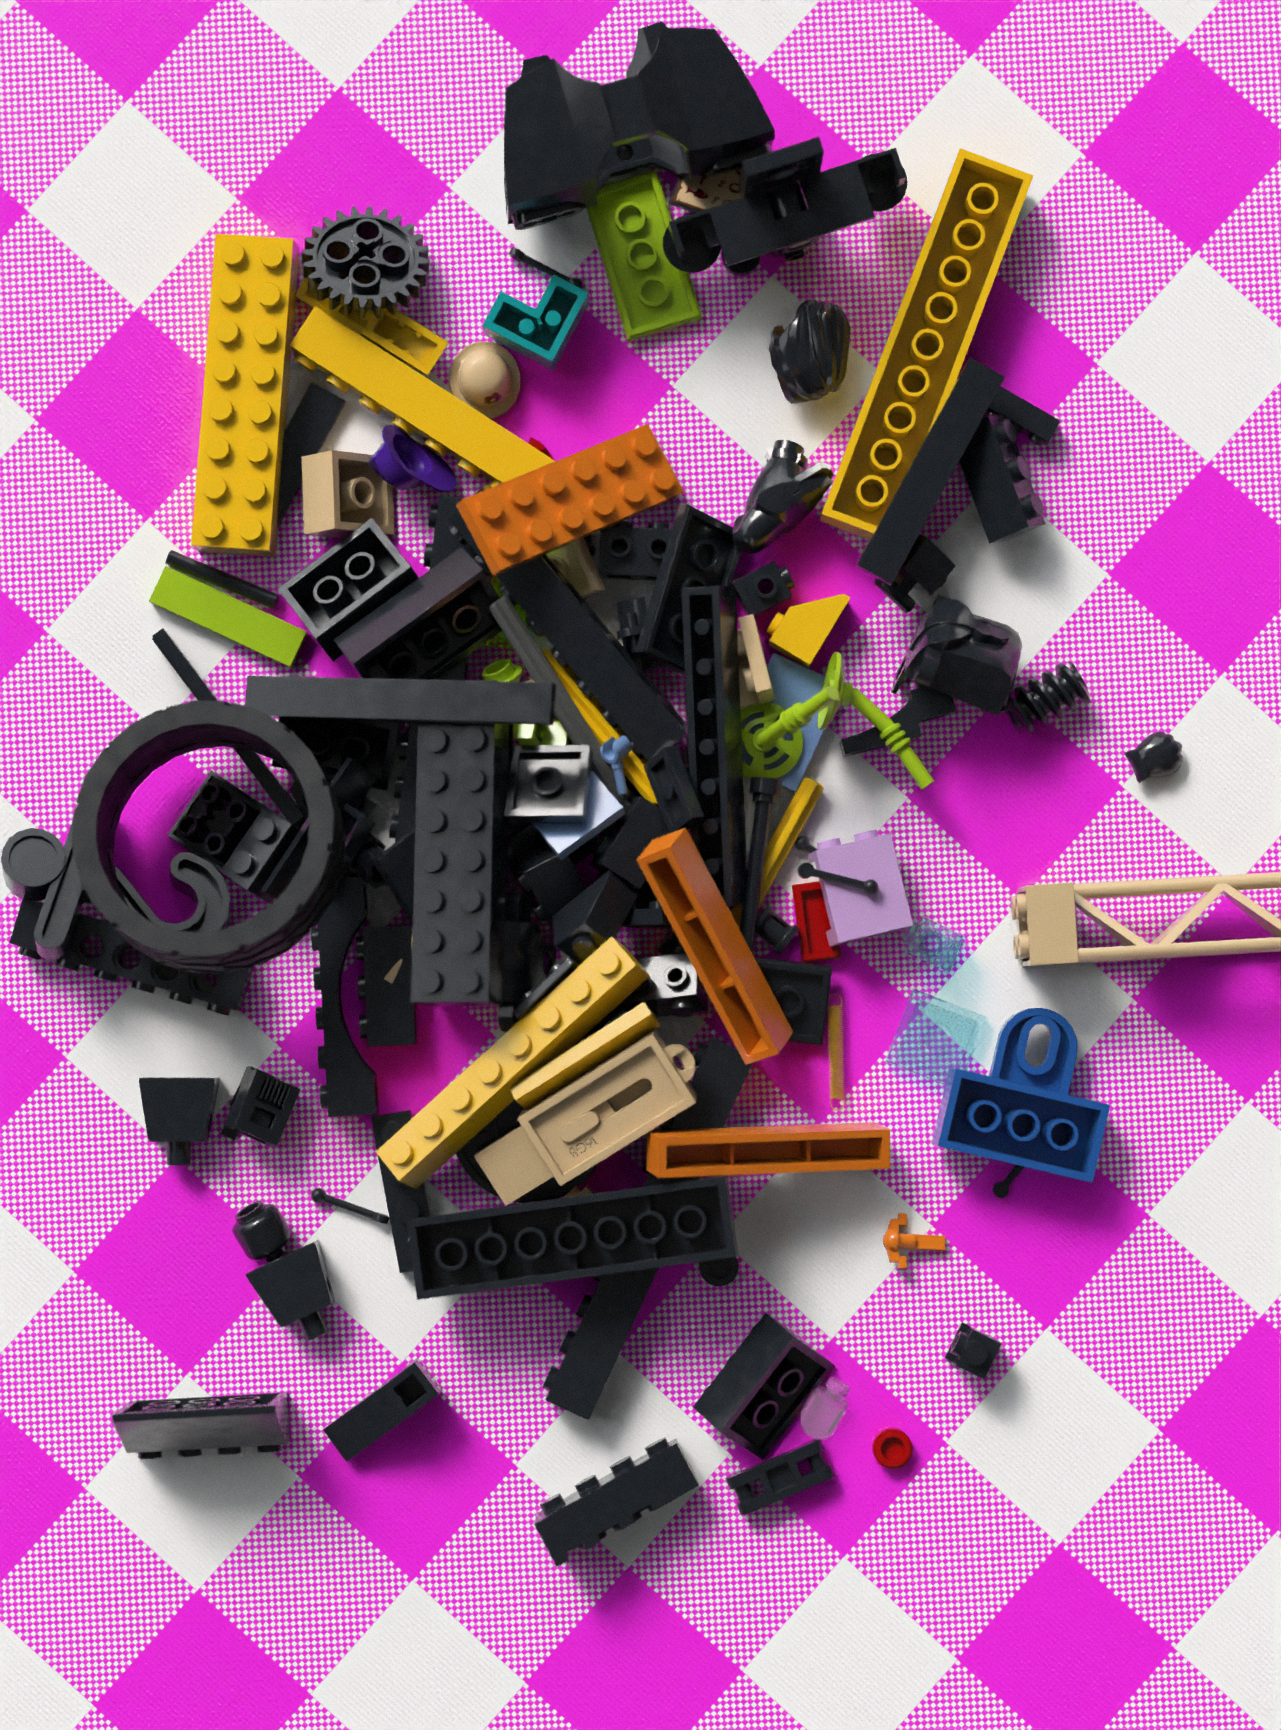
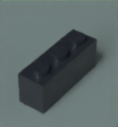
(1000, 481)
(389, 1009)

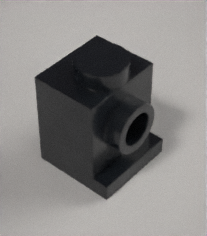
(756, 602)
(973, 1350)

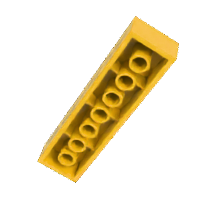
(245, 395)

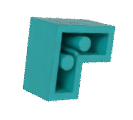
(542, 331)

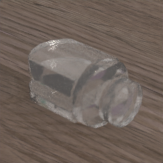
(824, 1409)

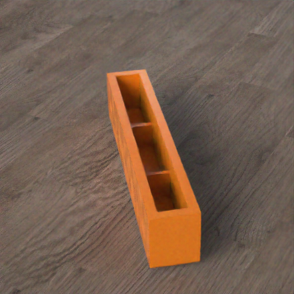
(715, 946)
(767, 1149)

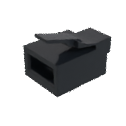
(260, 1107)

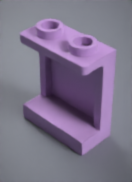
(849, 909)

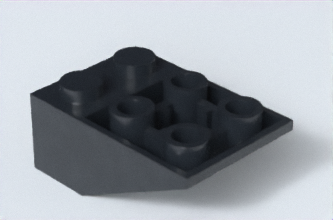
(234, 833)

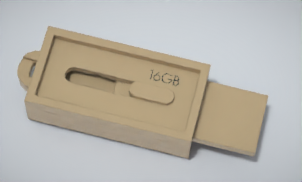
(591, 1117)

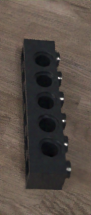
(226, 995)

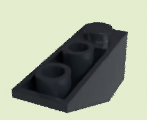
(382, 1409)

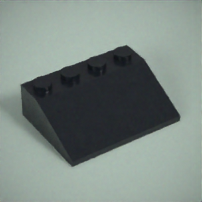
(204, 1423)

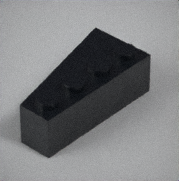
(614, 1499)

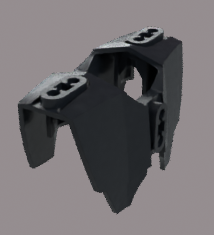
(675, 111)

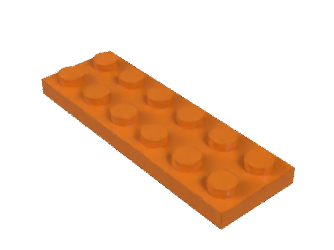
(569, 499)

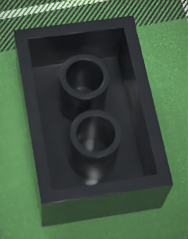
(347, 584)

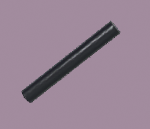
(222, 579)

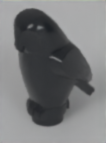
(780, 497)

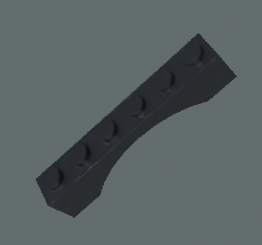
(349, 1079)

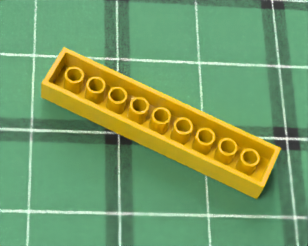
(927, 337)

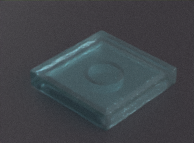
(934, 1037)

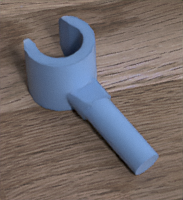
(613, 752)

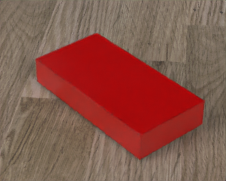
(813, 923)

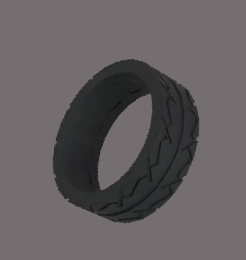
(148, 746)

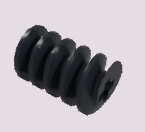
(1047, 697)

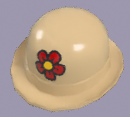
(485, 378)

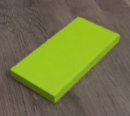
(629, 236)

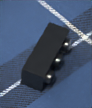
(1024, 416)

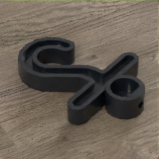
(42, 869)

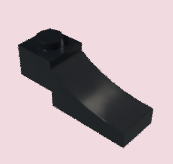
(923, 706)

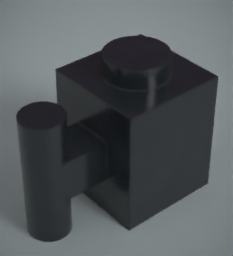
(923, 569)

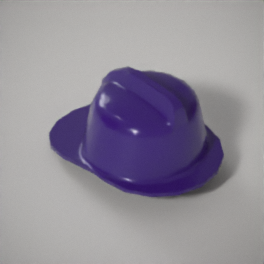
(410, 464)

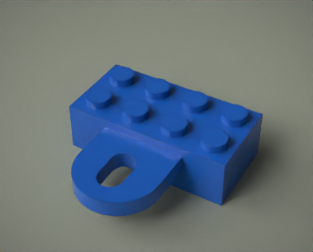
(1025, 1110)

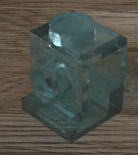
(947, 949)

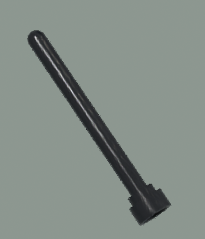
(764, 793)

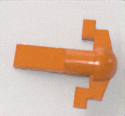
(894, 1241)

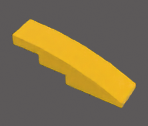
(392, 333)

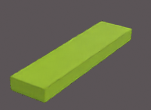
(228, 616)

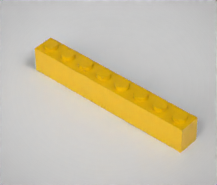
(412, 401)
(531, 1043)

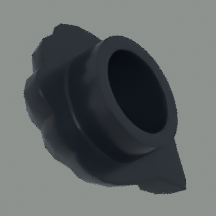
(1155, 756)

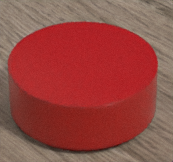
(892, 1448)

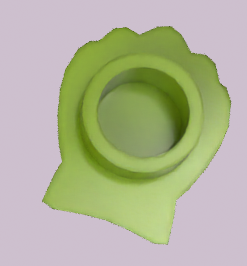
(502, 670)

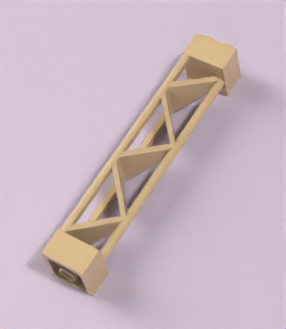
(1050, 929)

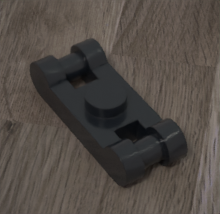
(780, 1476)

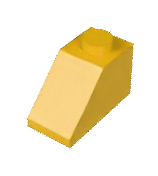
(805, 628)

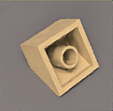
(343, 494)

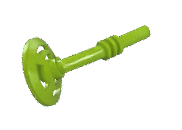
(772, 734)
(895, 738)

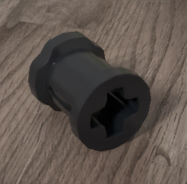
(774, 929)

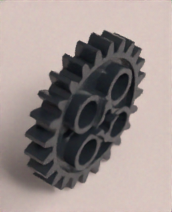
(365, 262)

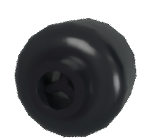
(261, 1231)

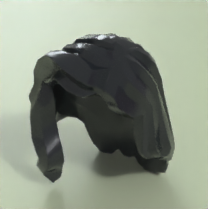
(811, 352)

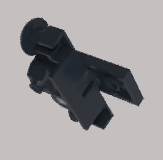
(786, 207)

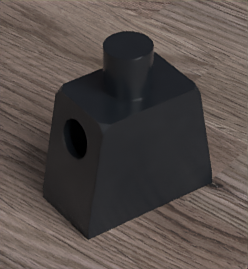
(178, 1113)
(296, 1288)

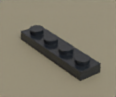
(401, 1199)

